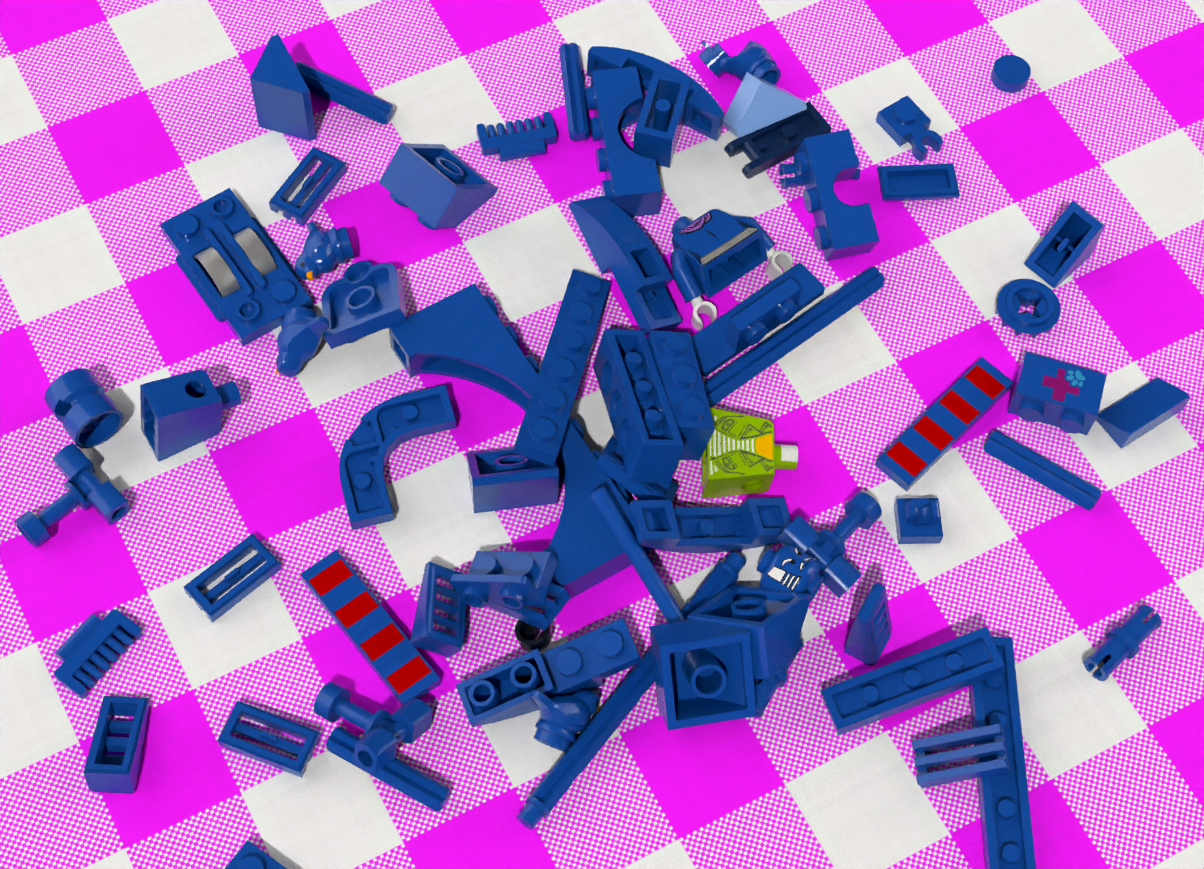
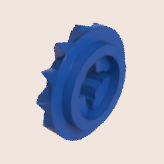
(1028, 293)

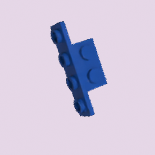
(755, 318)

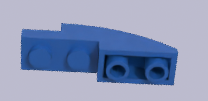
(629, 254)
(561, 671)

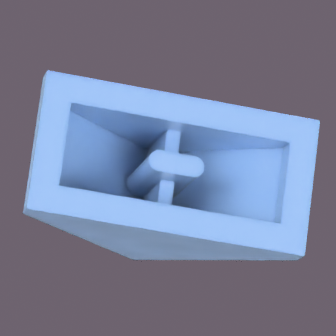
(759, 105)

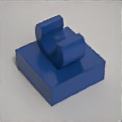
(918, 521)

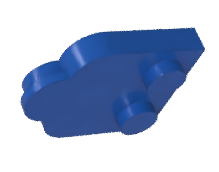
(363, 302)

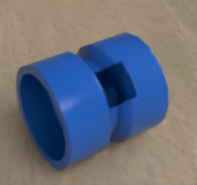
(83, 408)

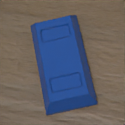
(918, 182)

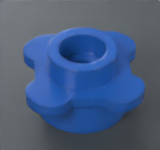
(712, 58)

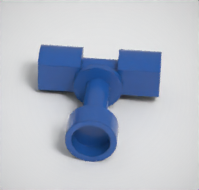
(82, 490)
(828, 545)
(381, 729)

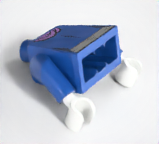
(717, 253)

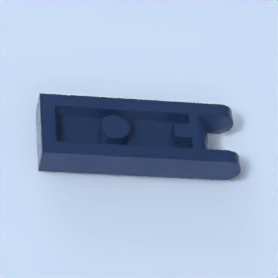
(777, 141)

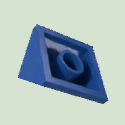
(281, 93)
(510, 480)

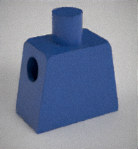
(183, 411)

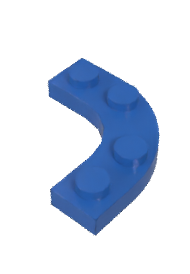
(376, 438)

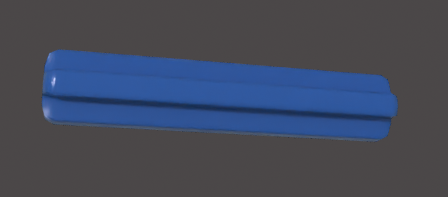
(574, 92)
(346, 94)
(1042, 470)
(395, 773)

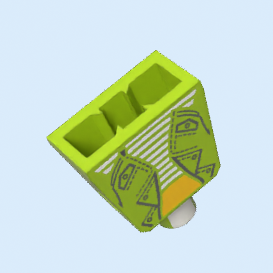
(742, 456)

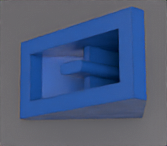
(1066, 245)

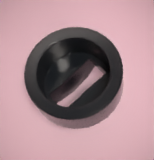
(527, 634)

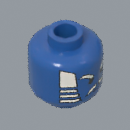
(790, 571)

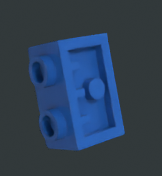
(506, 579)

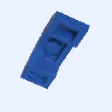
(701, 110)
(709, 528)

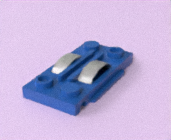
(235, 266)

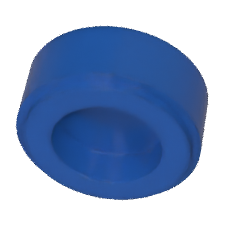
(1010, 73)

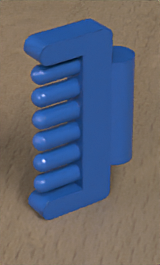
(518, 144)
(86, 644)

